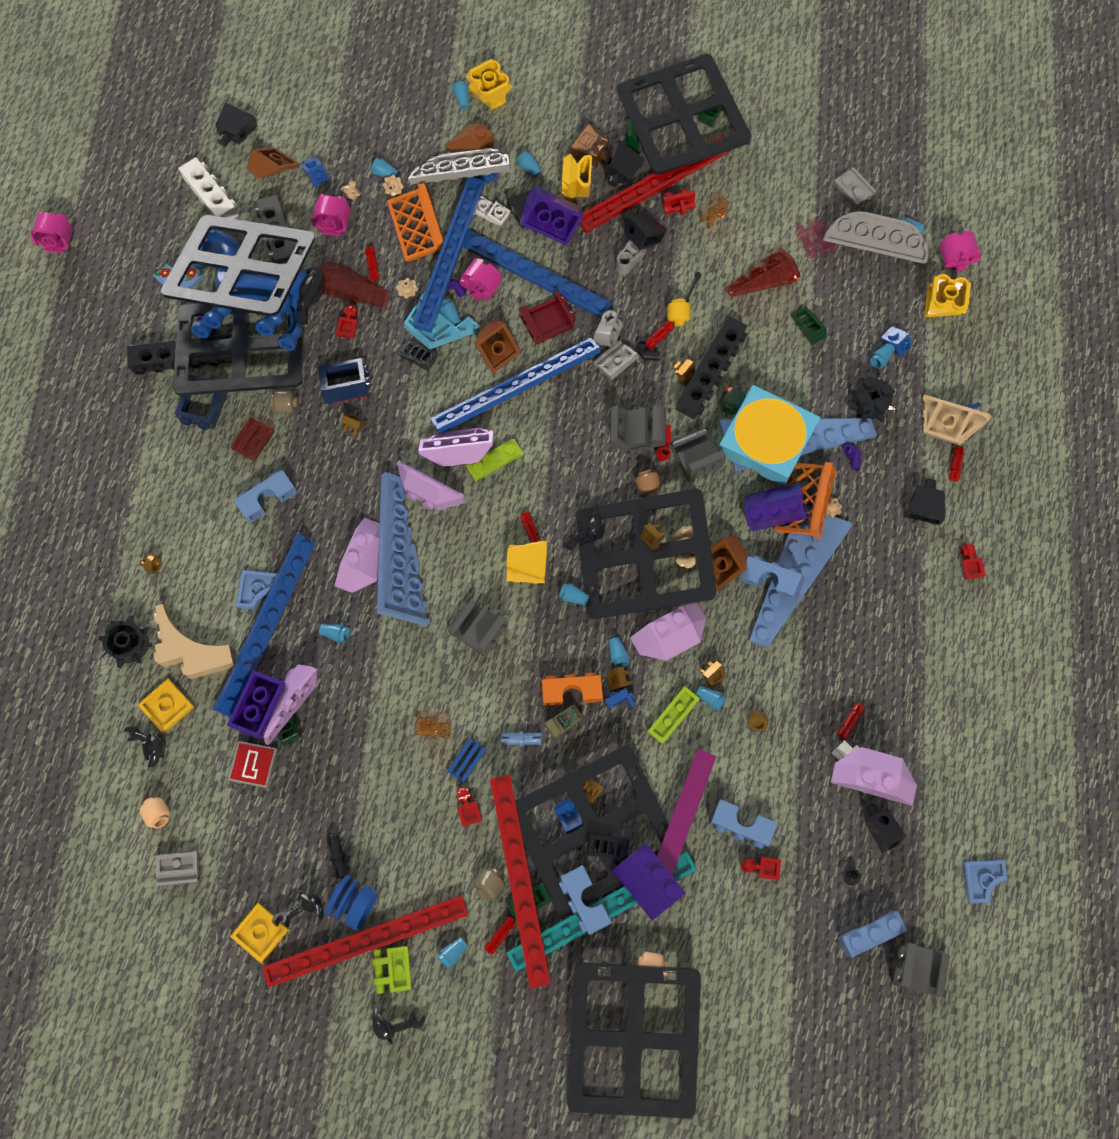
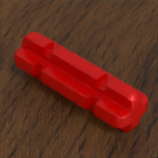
(372, 263)
(659, 334)
(956, 464)
(530, 527)
(851, 721)
(500, 935)

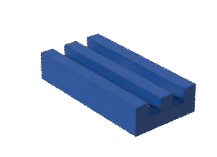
(457, 774)

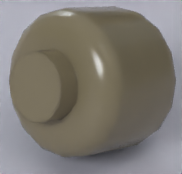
(284, 401)
(489, 884)

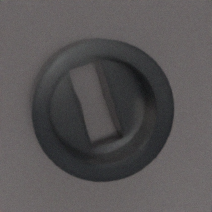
(855, 875)

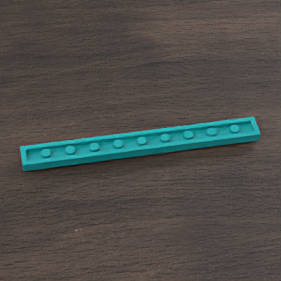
(613, 904)

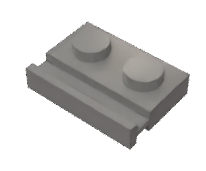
(854, 187)
(615, 360)
(177, 868)

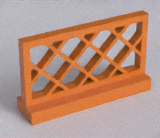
(431, 222)
(821, 497)

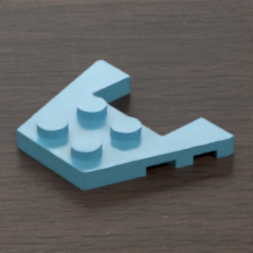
(443, 329)

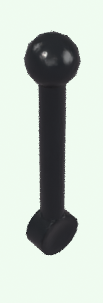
(697, 276)

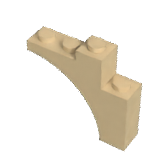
(196, 658)

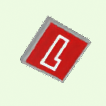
(252, 764)

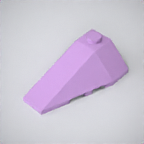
(298, 687)

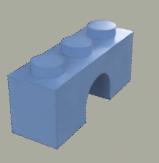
(250, 501)
(789, 581)
(726, 819)
(591, 918)
(873, 934)

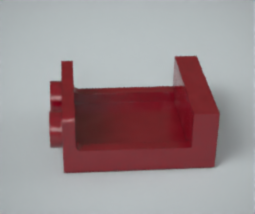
(547, 319)

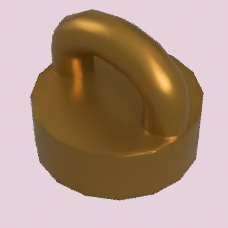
(151, 563)
(758, 721)

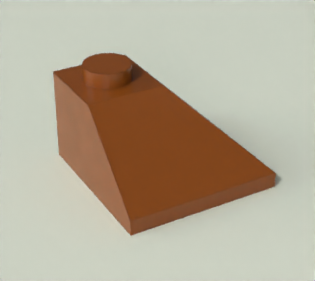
(471, 138)
(269, 162)
(496, 345)
(728, 560)

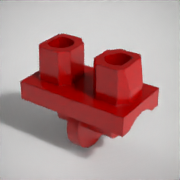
(679, 202)

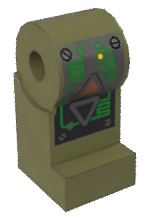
(563, 722)

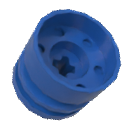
(349, 901)

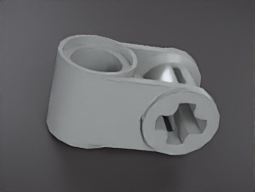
(631, 256)
(608, 329)

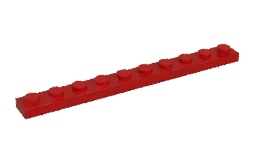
(639, 192)
(520, 882)
(364, 941)

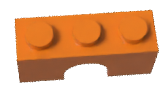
(588, 685)

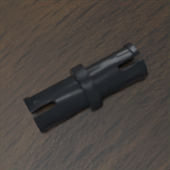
(337, 856)

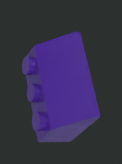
(550, 215)
(775, 507)
(256, 704)
(649, 881)

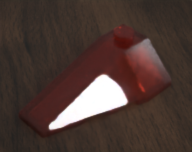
(776, 271)
(350, 285)

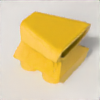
(489, 83)
(576, 177)
(947, 296)
(527, 562)

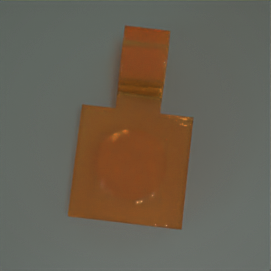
(718, 210)
(430, 726)

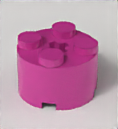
(331, 214)
(48, 229)
(959, 250)
(481, 280)

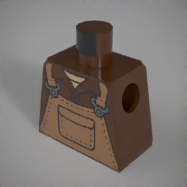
(590, 143)

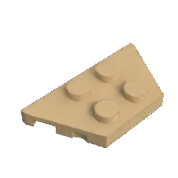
(950, 420)

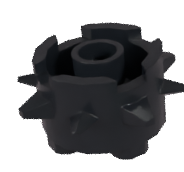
(872, 398)
(115, 638)

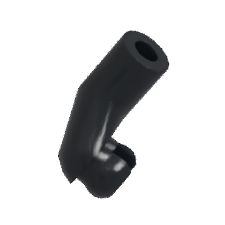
(644, 352)

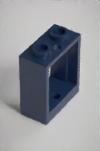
(346, 390)
(201, 422)

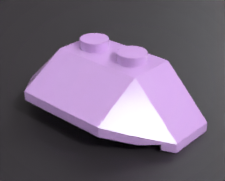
(457, 446)
(428, 490)
(361, 558)
(671, 633)
(876, 775)

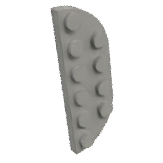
(461, 165)
(879, 235)

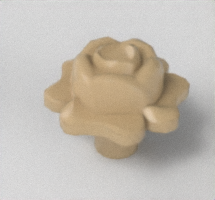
(393, 185)
(350, 191)
(407, 288)
(833, 507)

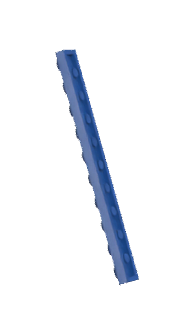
(449, 255)
(536, 274)
(515, 385)
(264, 624)

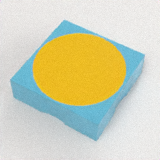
(768, 435)

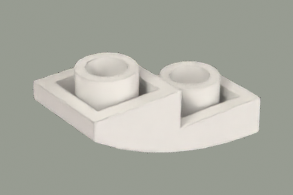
(492, 212)

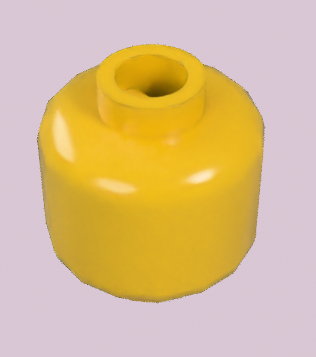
(679, 312)

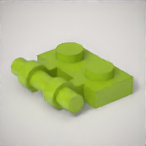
(399, 969)

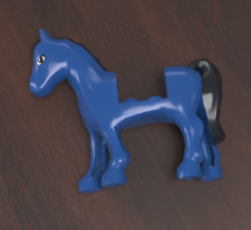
(304, 293)

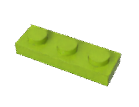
(495, 459)
(673, 715)

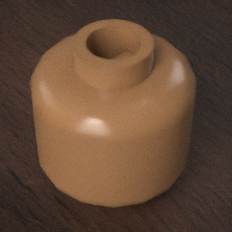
(648, 483)

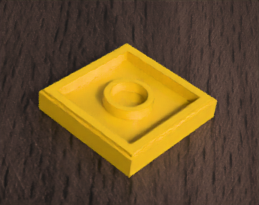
(165, 705)
(258, 933)

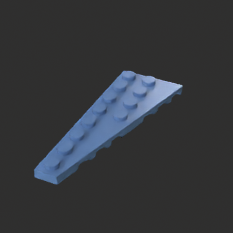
(827, 434)
(807, 556)
(398, 563)

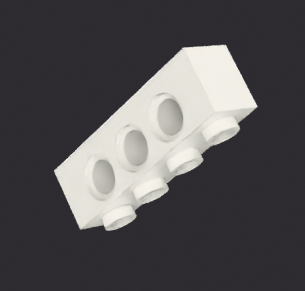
(201, 183)

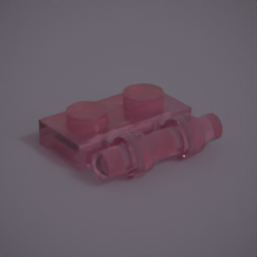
(817, 231)

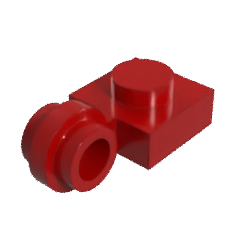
(348, 326)
(665, 448)
(972, 567)
(469, 812)
(767, 868)

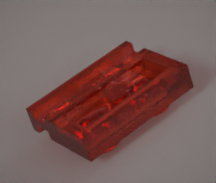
(252, 439)

